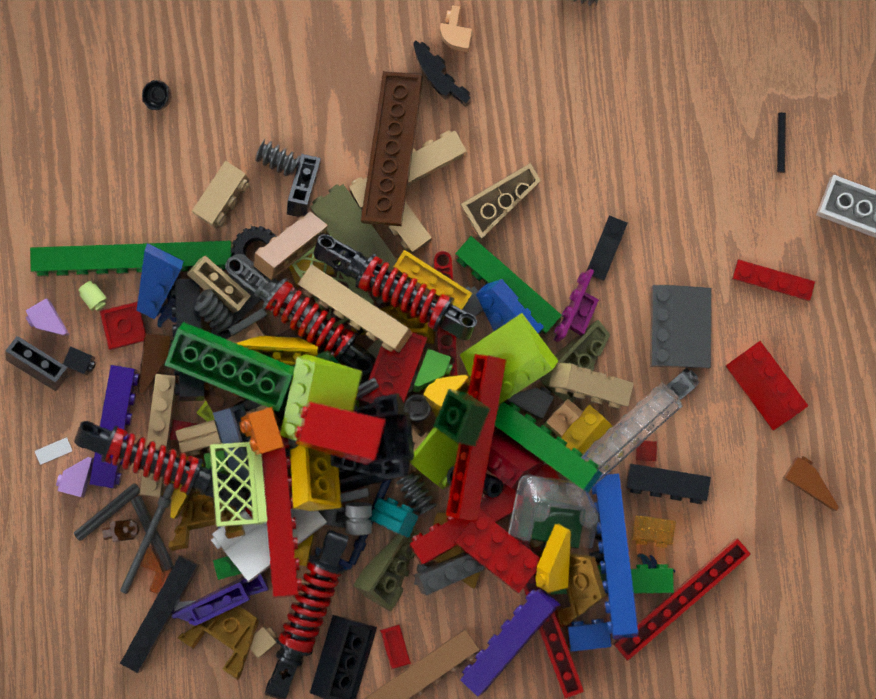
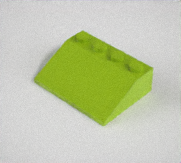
(524, 352)
(320, 383)
(436, 457)

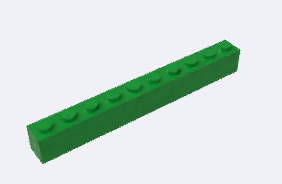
(121, 257)

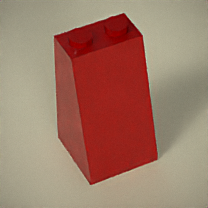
(339, 432)

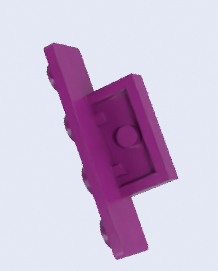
(580, 309)

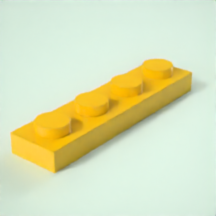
(434, 279)

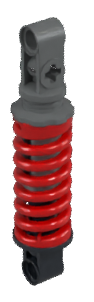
(280, 296)

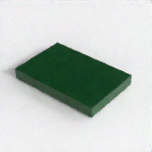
(565, 517)

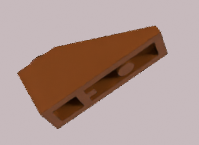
(807, 478)

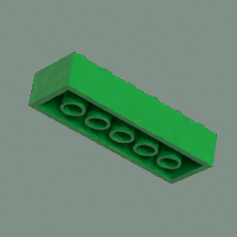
(230, 366)

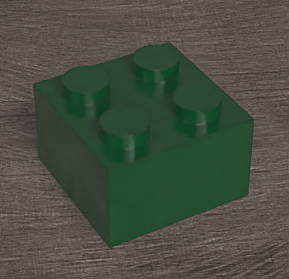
(461, 417)

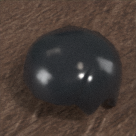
(156, 95)

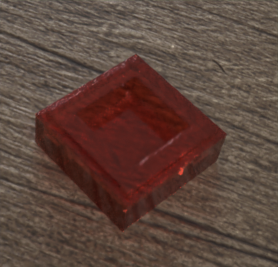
(647, 451)

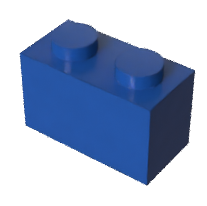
(588, 636)

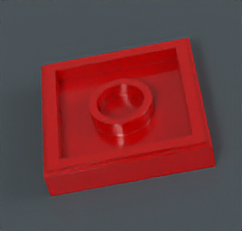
(123, 325)

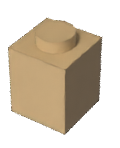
(263, 641)

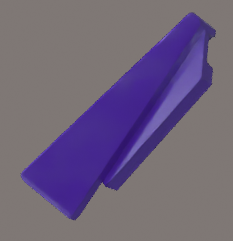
(221, 600)

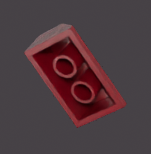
(511, 460)

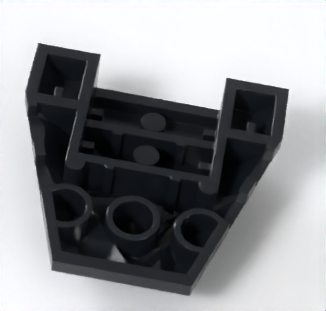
(395, 444)

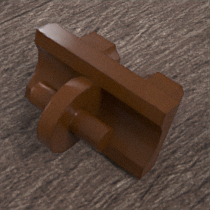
(121, 530)

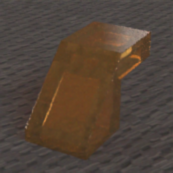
(151, 562)

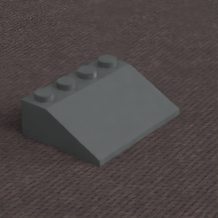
(680, 327)

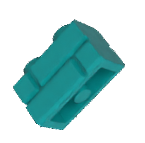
(394, 517)

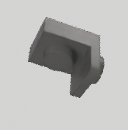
(684, 383)

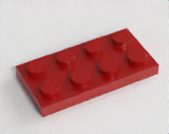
(396, 370)
(498, 552)

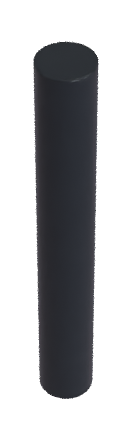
(781, 139)

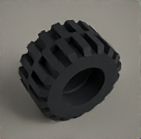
(247, 237)

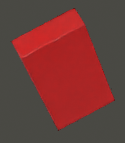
(395, 646)

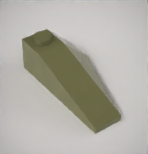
(581, 352)
(385, 573)

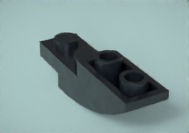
(433, 70)

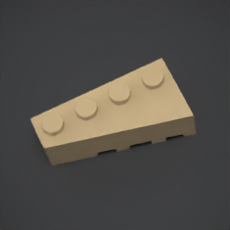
(496, 201)
(591, 384)

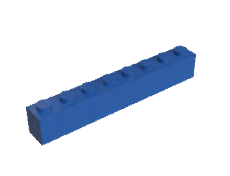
(616, 558)

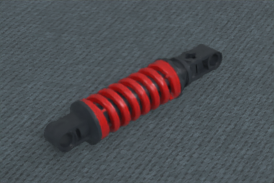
(395, 288)
(185, 474)
(300, 634)

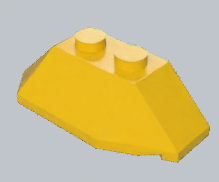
(281, 348)

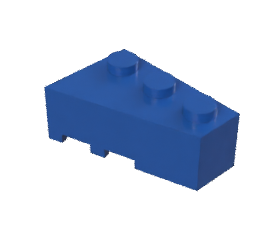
(157, 279)
(502, 305)

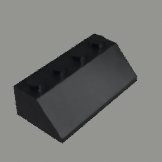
(343, 659)

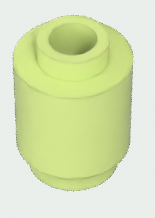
(92, 296)

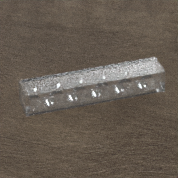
(633, 429)

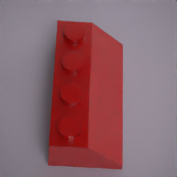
(766, 385)

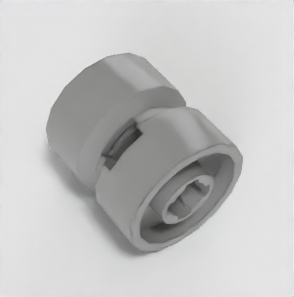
(417, 407)
(358, 518)

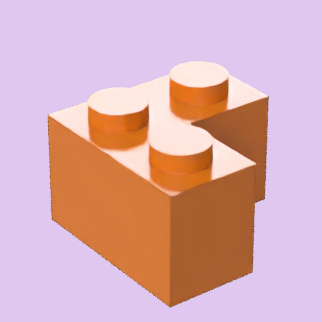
(263, 431)

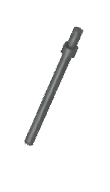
(164, 502)

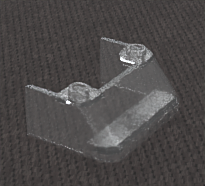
(539, 494)

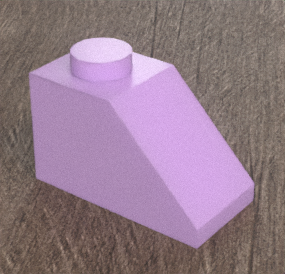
(46, 318)
(76, 478)

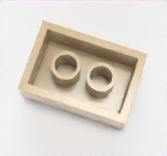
(221, 195)

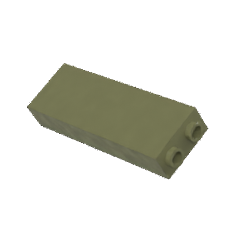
(345, 225)

